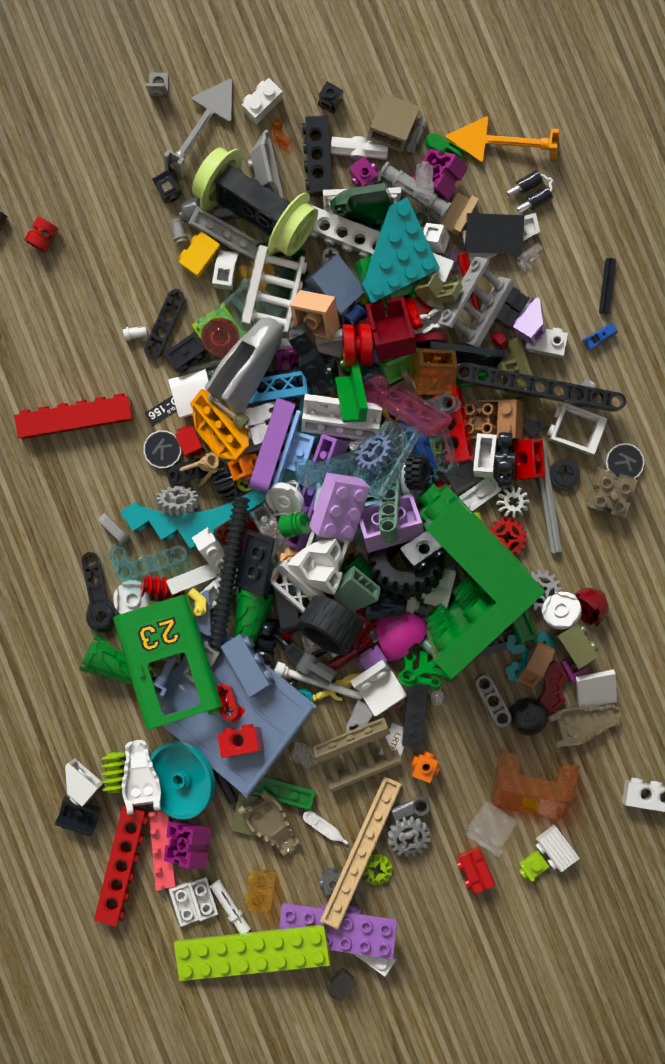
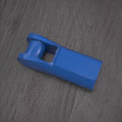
(602, 335)

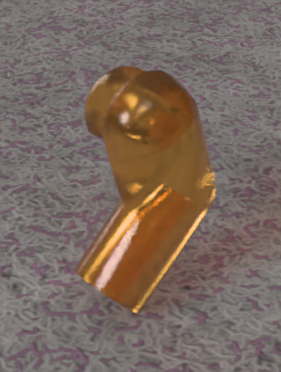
(277, 132)

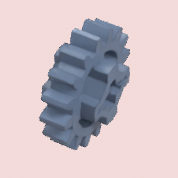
(375, 452)

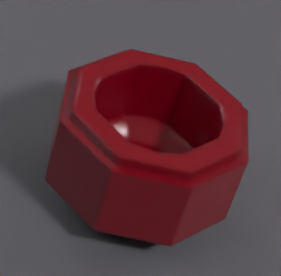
(499, 340)

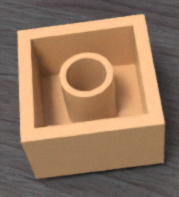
(318, 312)

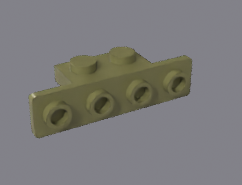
(519, 365)

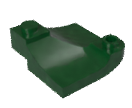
(363, 204)

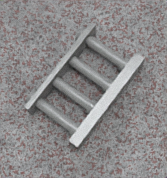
(492, 303)

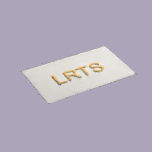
(394, 739)

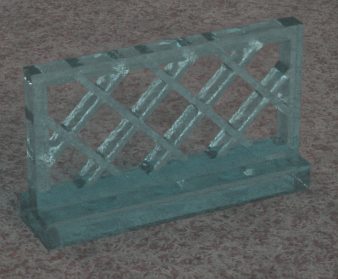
(397, 432)

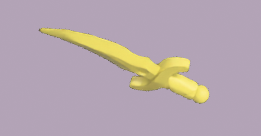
(345, 682)

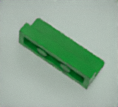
(352, 396)

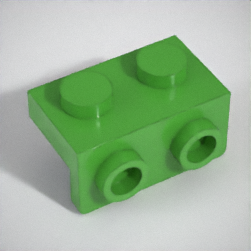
(392, 368)

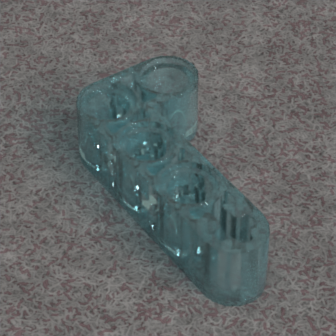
(444, 436)
(313, 474)
(133, 565)

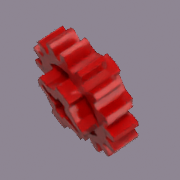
(508, 528)

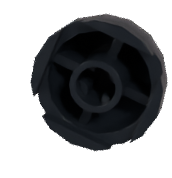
(528, 716)

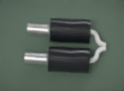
(537, 198)

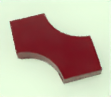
(552, 692)

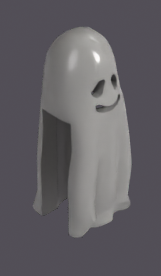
(246, 365)

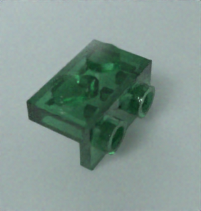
(285, 273)

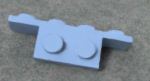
(297, 447)

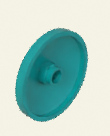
(184, 779)

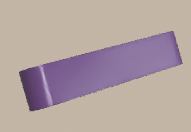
(271, 445)

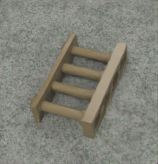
(350, 740)

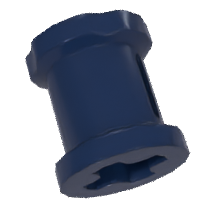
(354, 316)

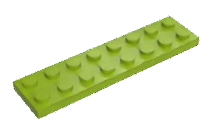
(252, 952)

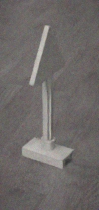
(216, 101)

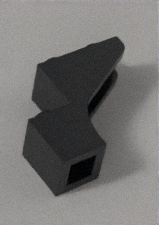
(310, 360)

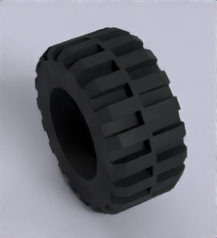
(404, 583)

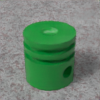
(294, 524)

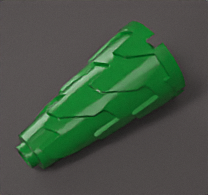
(251, 613)
(107, 662)

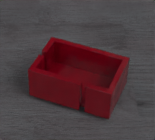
(391, 334)

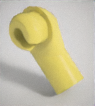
(200, 602)

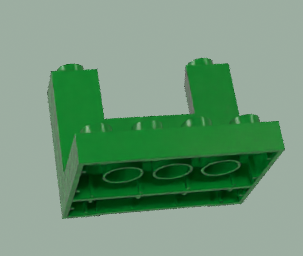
(481, 607)

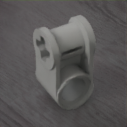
(360, 715)

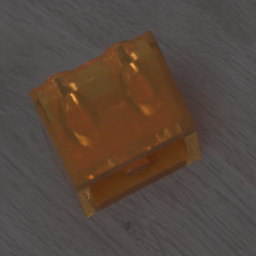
(434, 371)

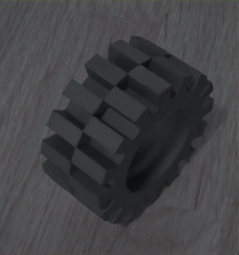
(417, 472)

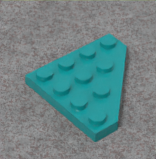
(400, 253)

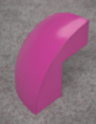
(399, 634)

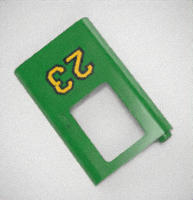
(159, 633)

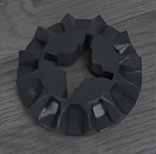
(571, 468)

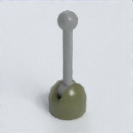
(239, 420)

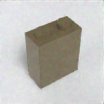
(393, 123)

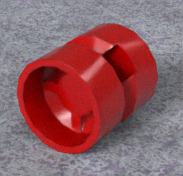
(38, 240)

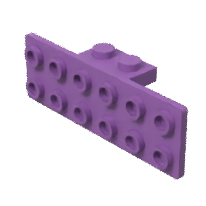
(356, 933)

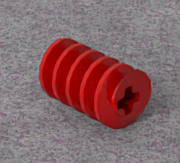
(156, 587)

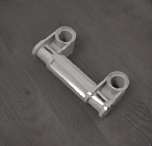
(393, 178)

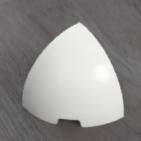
(319, 565)

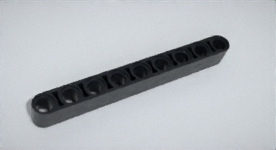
(549, 385)

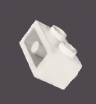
(262, 100)
(550, 344)

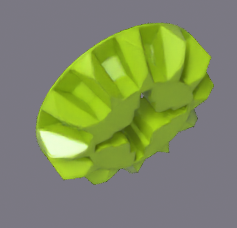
(385, 866)

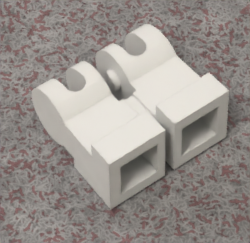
(256, 424)

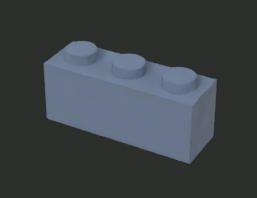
(248, 665)

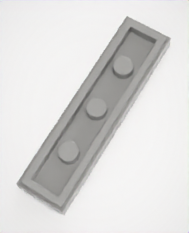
(224, 233)

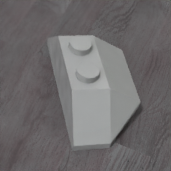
(264, 164)

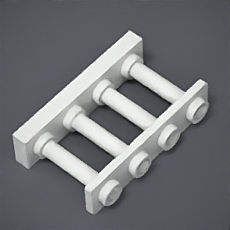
(259, 276)

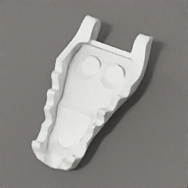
(140, 780)

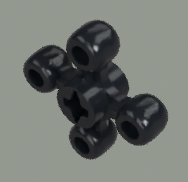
(505, 460)

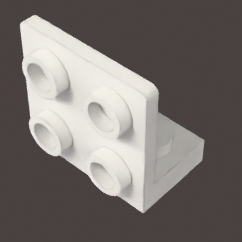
(379, 688)

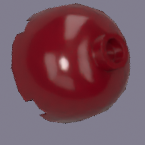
(593, 605)

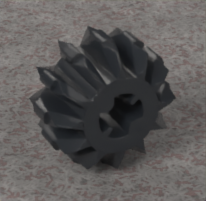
(224, 484)

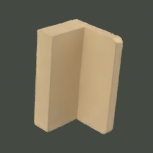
(456, 216)

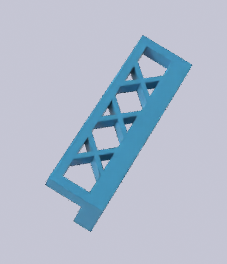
(285, 393)

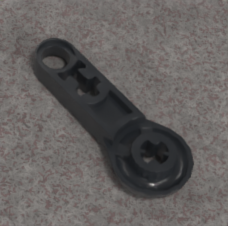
(98, 598)

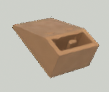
(496, 418)

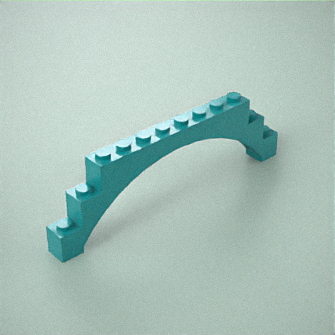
(195, 522)

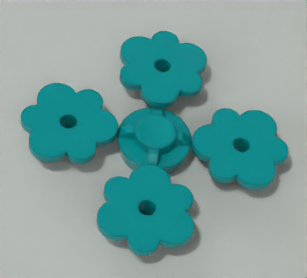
(510, 670)

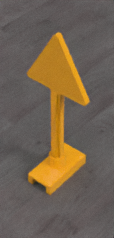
(474, 138)

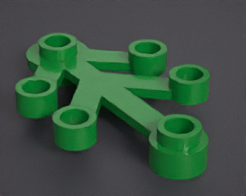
(409, 678)

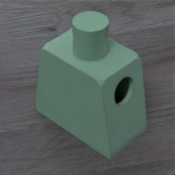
(356, 590)

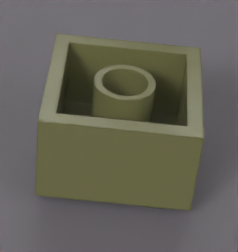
(576, 646)

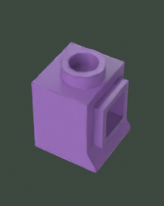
(370, 658)

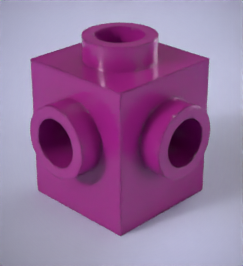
(363, 173)

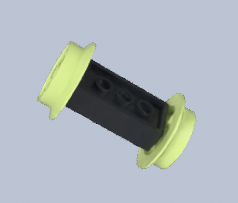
(225, 183)

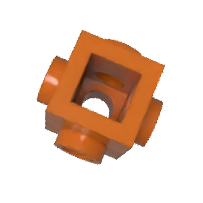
(243, 467)
(425, 773)

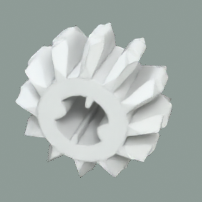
(513, 495)

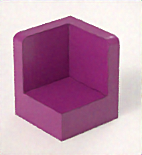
(572, 672)

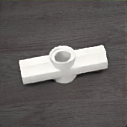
(358, 148)

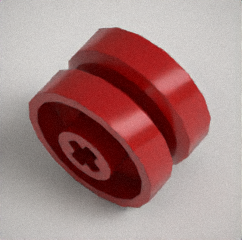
(357, 345)

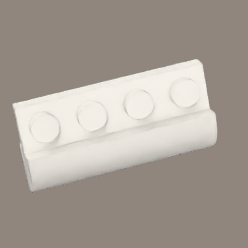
(323, 416)

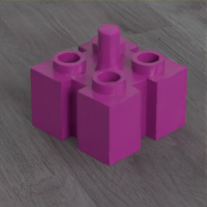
(446, 171)
(187, 844)

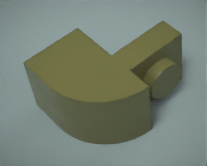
(435, 293)

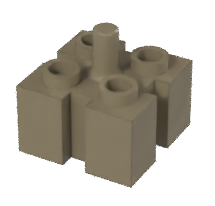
(611, 492)

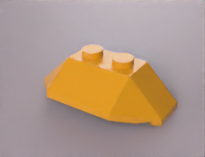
(217, 428)

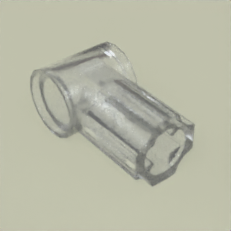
(423, 184)

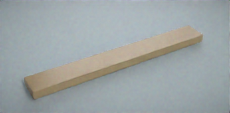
(360, 853)

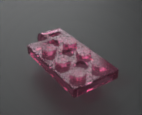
(406, 406)

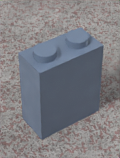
(338, 281)

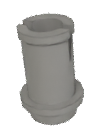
(178, 231)

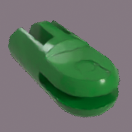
(437, 142)

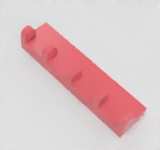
(163, 870)

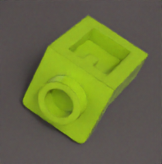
(533, 866)

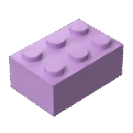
(339, 506)
(409, 528)

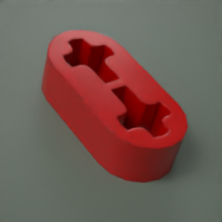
(231, 700)

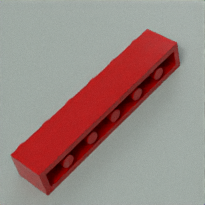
(73, 417)

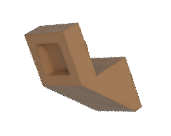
(537, 664)

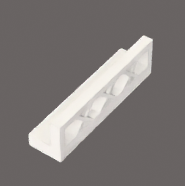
(301, 586)

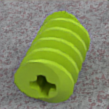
(113, 772)

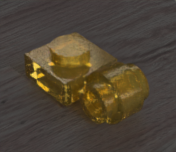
(244, 271)

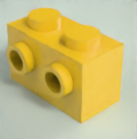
(199, 254)

